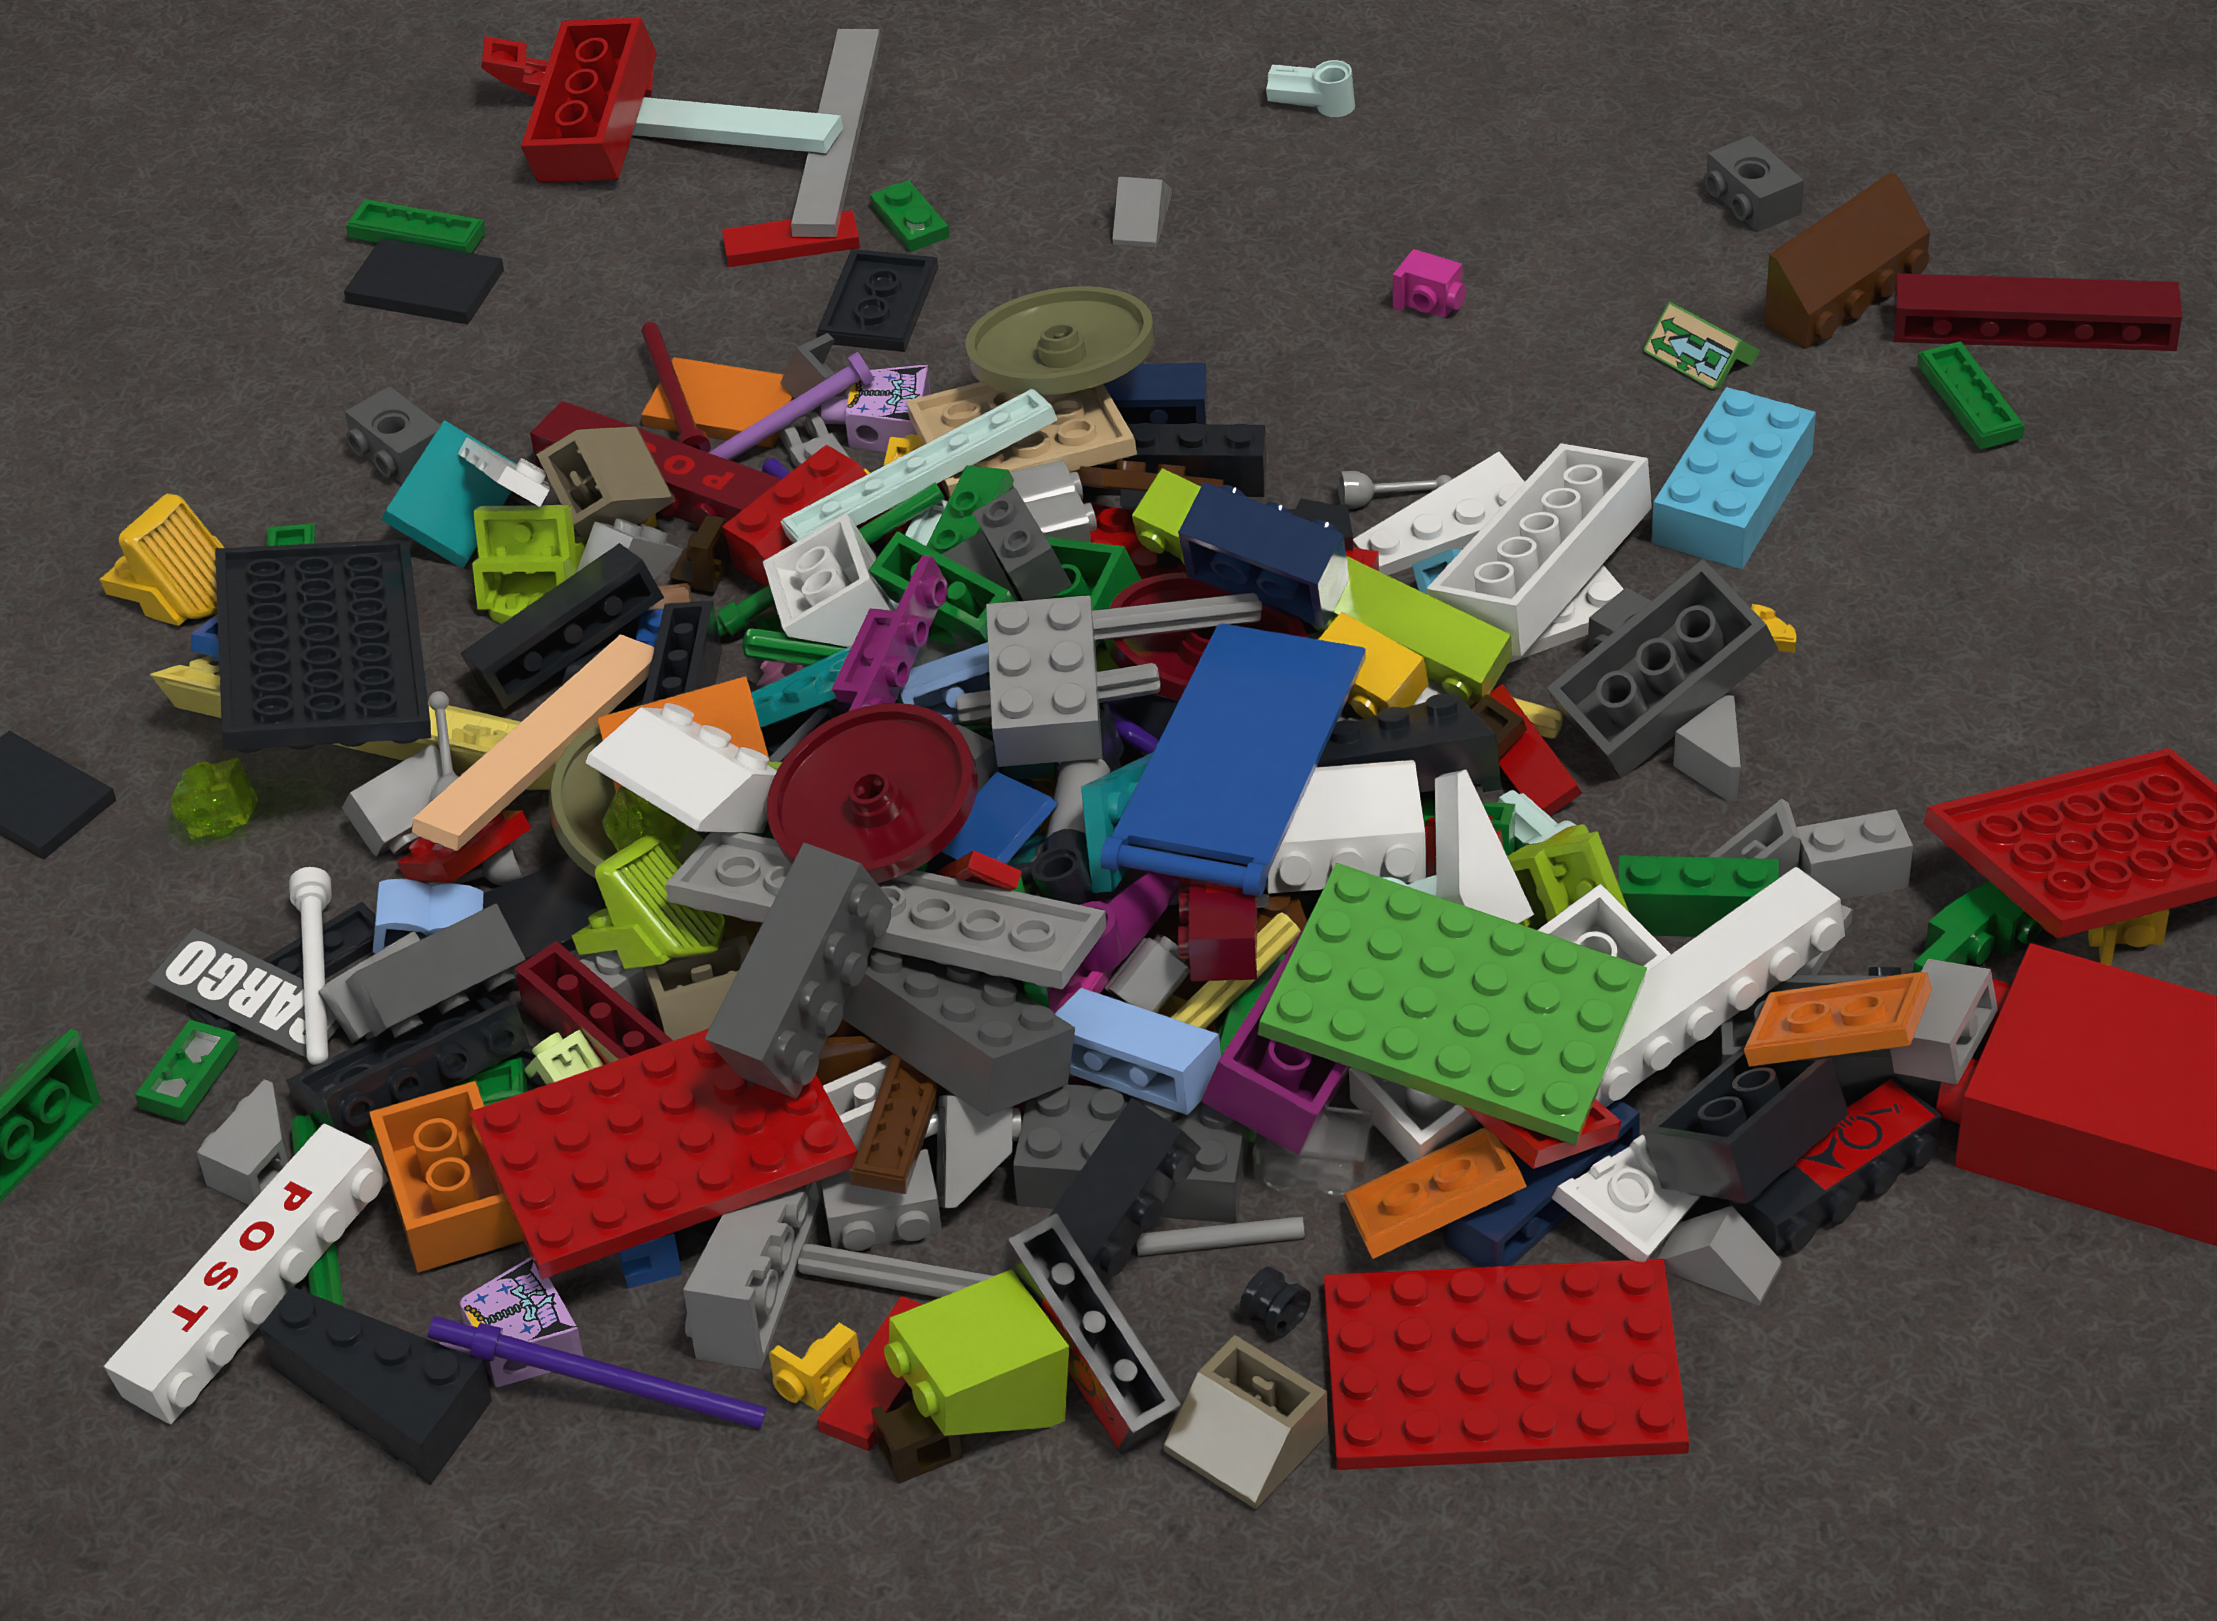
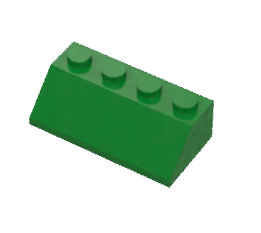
(43, 1106)

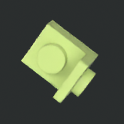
(562, 1058)

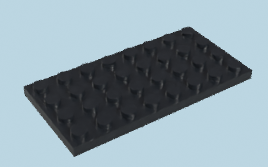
(319, 646)

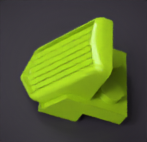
(522, 555)
(1562, 872)
(638, 914)

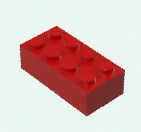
(589, 100)

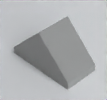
(1140, 211)
(1710, 749)
(1767, 837)
(1722, 1255)

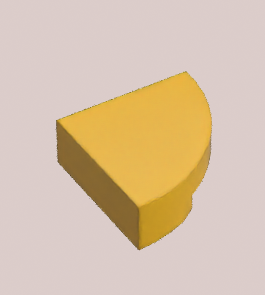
(1783, 634)

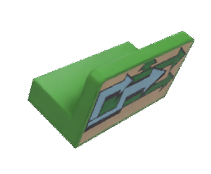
(1697, 346)

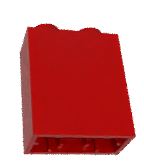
(2096, 1093)

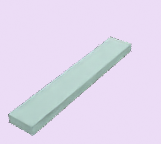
(737, 125)
(926, 465)

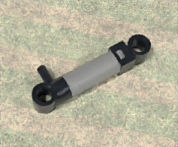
(1063, 867)

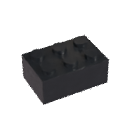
(1745, 1126)

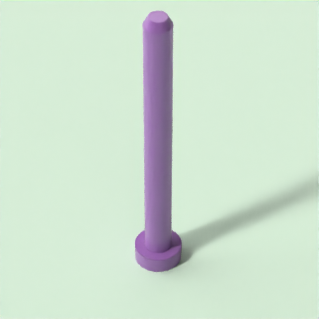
(796, 408)

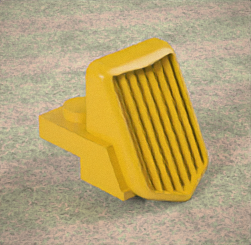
(167, 564)

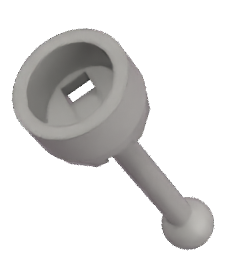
(1357, 488)
(439, 702)
(498, 869)

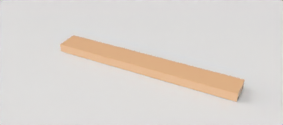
(534, 744)

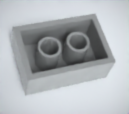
(1043, 681)

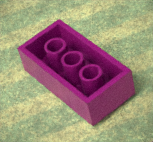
(1273, 1084)

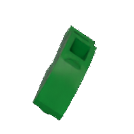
(1975, 925)

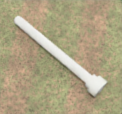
(310, 894)

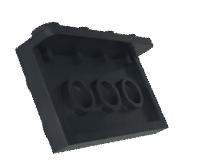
(410, 1066)

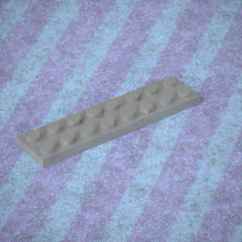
(930, 913)

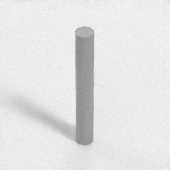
(1220, 1236)

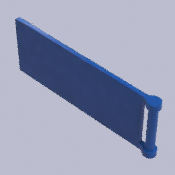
(1235, 758)

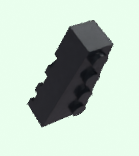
(1436, 734)
(379, 1378)

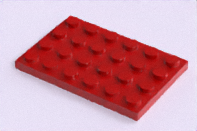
(2092, 840)
(651, 1150)
(1503, 1364)

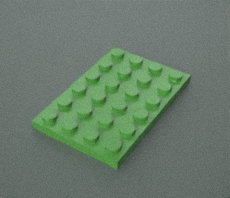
(1454, 1003)

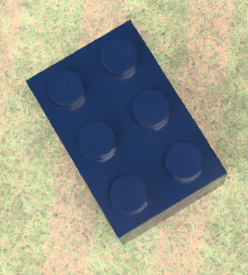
(1266, 552)

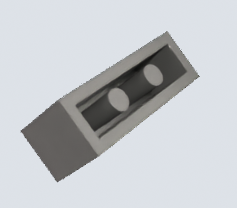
(436, 972)

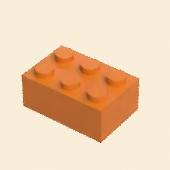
(442, 1178)

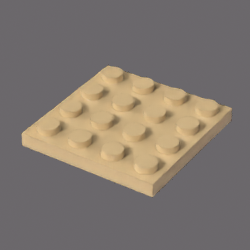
(1085, 433)

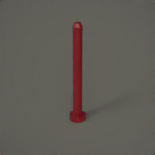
(672, 389)

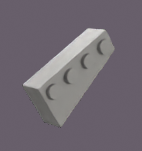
(746, 1277)

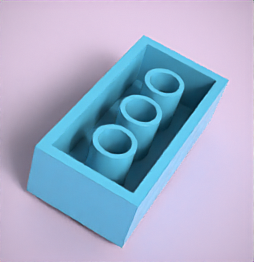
(1733, 478)

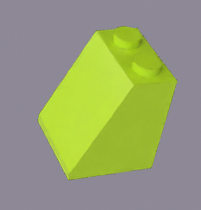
(982, 1359)

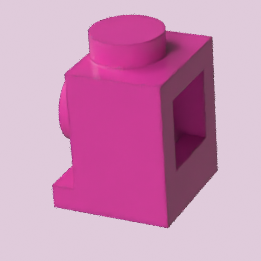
(1428, 284)

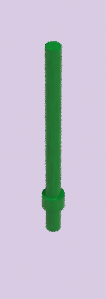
(734, 617)

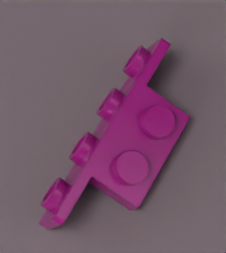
(890, 641)

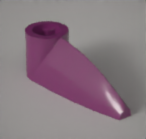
(1130, 918)

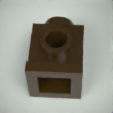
(912, 1442)

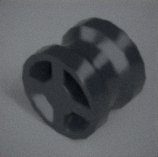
(1275, 1301)

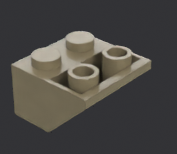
(605, 477)
(691, 989)
(1248, 1422)

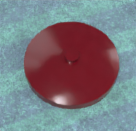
(1179, 652)
(875, 788)

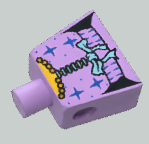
(879, 408)
(525, 1310)

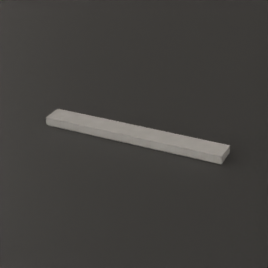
(844, 94)

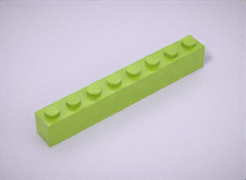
(1456, 647)

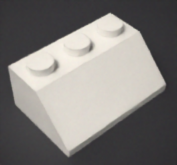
(825, 584)
(688, 770)
(1354, 818)

